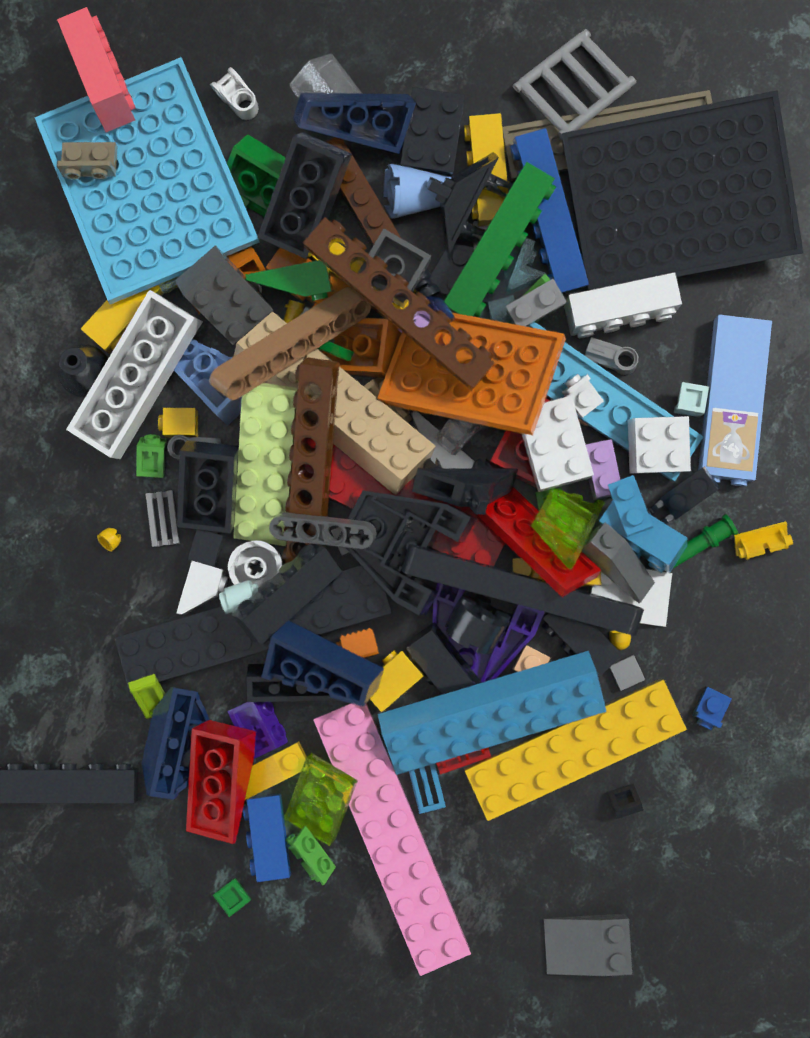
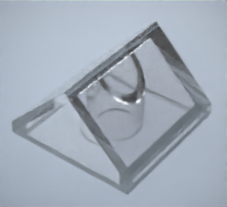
(323, 76)

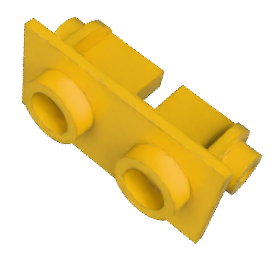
(756, 541)

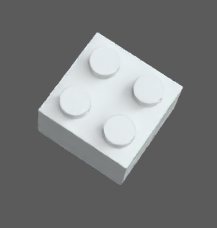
(659, 444)

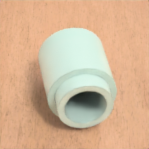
(236, 594)

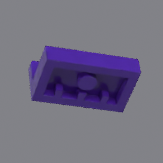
(262, 719)

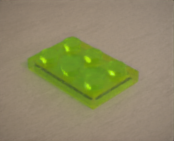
(320, 799)

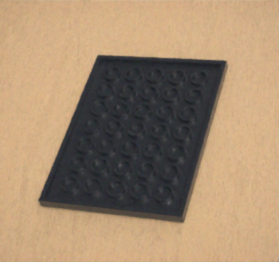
(683, 191)

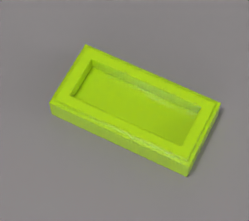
(147, 694)

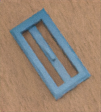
(432, 806)

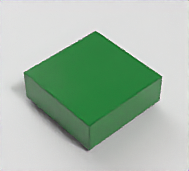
(337, 350)
(232, 897)

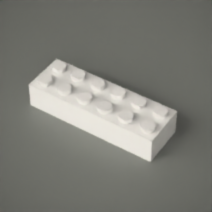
(134, 375)

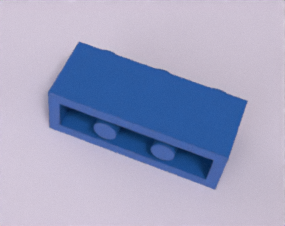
(267, 837)

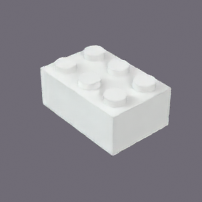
(558, 447)

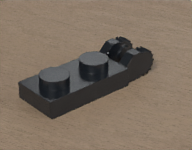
(686, 495)

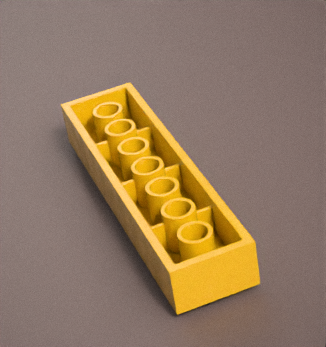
(574, 749)

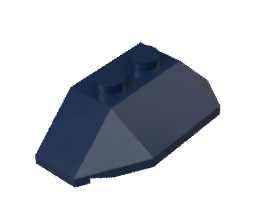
(169, 742)

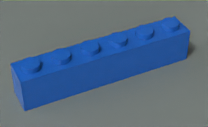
(554, 223)

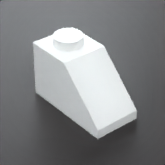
(201, 586)

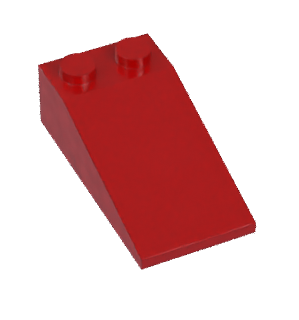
(218, 779)

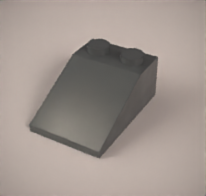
(588, 945)

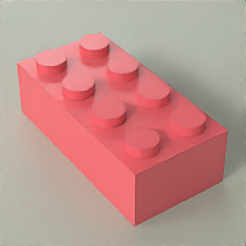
(98, 69)

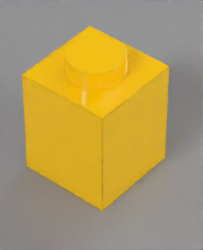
(178, 422)

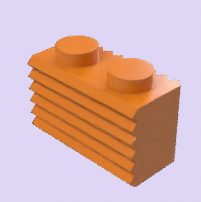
(360, 643)

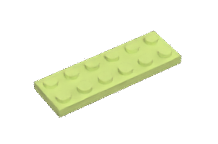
(263, 461)

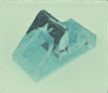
(522, 274)

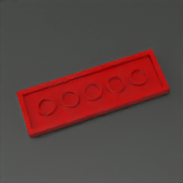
(512, 520)

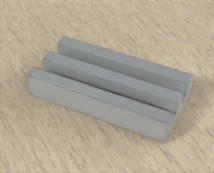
(152, 521)

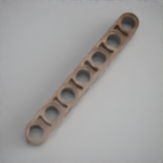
(289, 343)

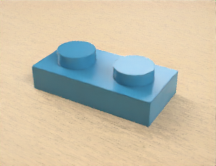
(630, 506)

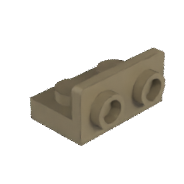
(88, 160)

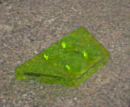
(566, 523)

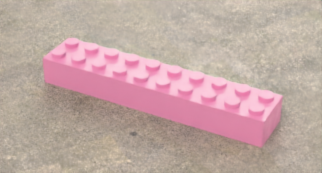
(393, 838)

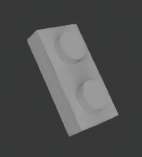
(536, 304)

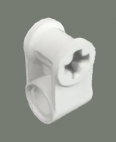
(233, 91)

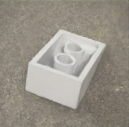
(654, 603)

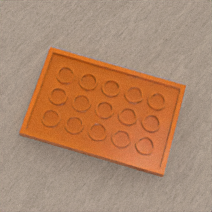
(504, 399)

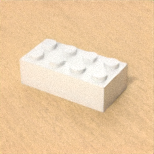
(622, 305)

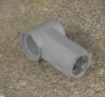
(607, 355)

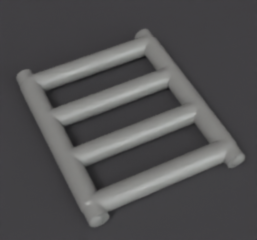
(563, 53)

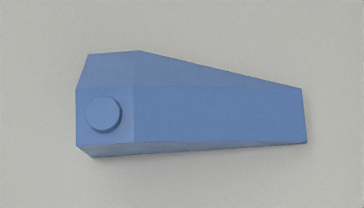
(196, 368)

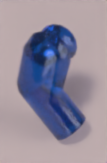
(439, 304)

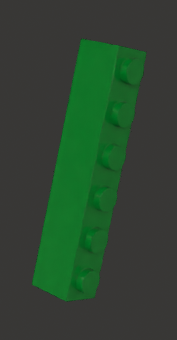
(499, 240)

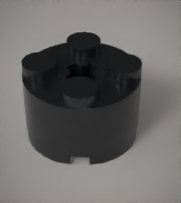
(477, 623)

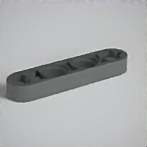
(322, 527)

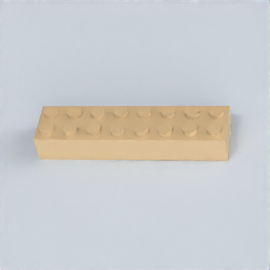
(363, 424)

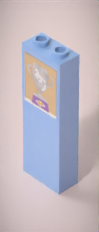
(735, 398)

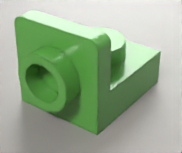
(151, 456)

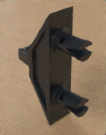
(459, 196)
(464, 486)

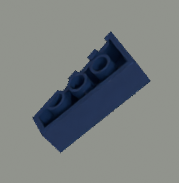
(357, 117)
(320, 665)

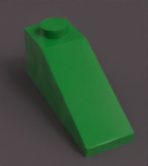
(301, 279)

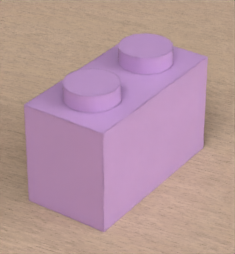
(604, 468)

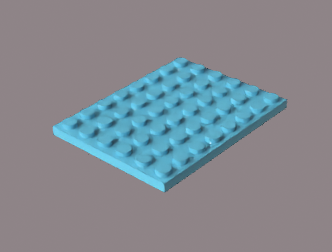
(168, 190)

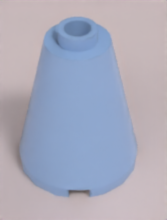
(408, 190)

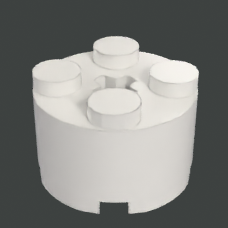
(249, 554)

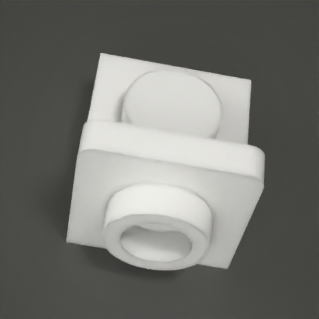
(583, 394)

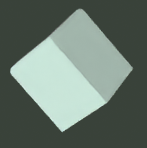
(692, 399)

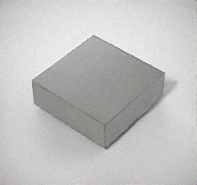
(627, 672)

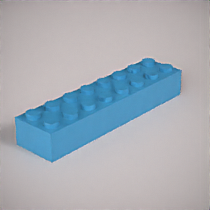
(492, 712)

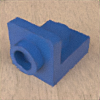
(711, 708)

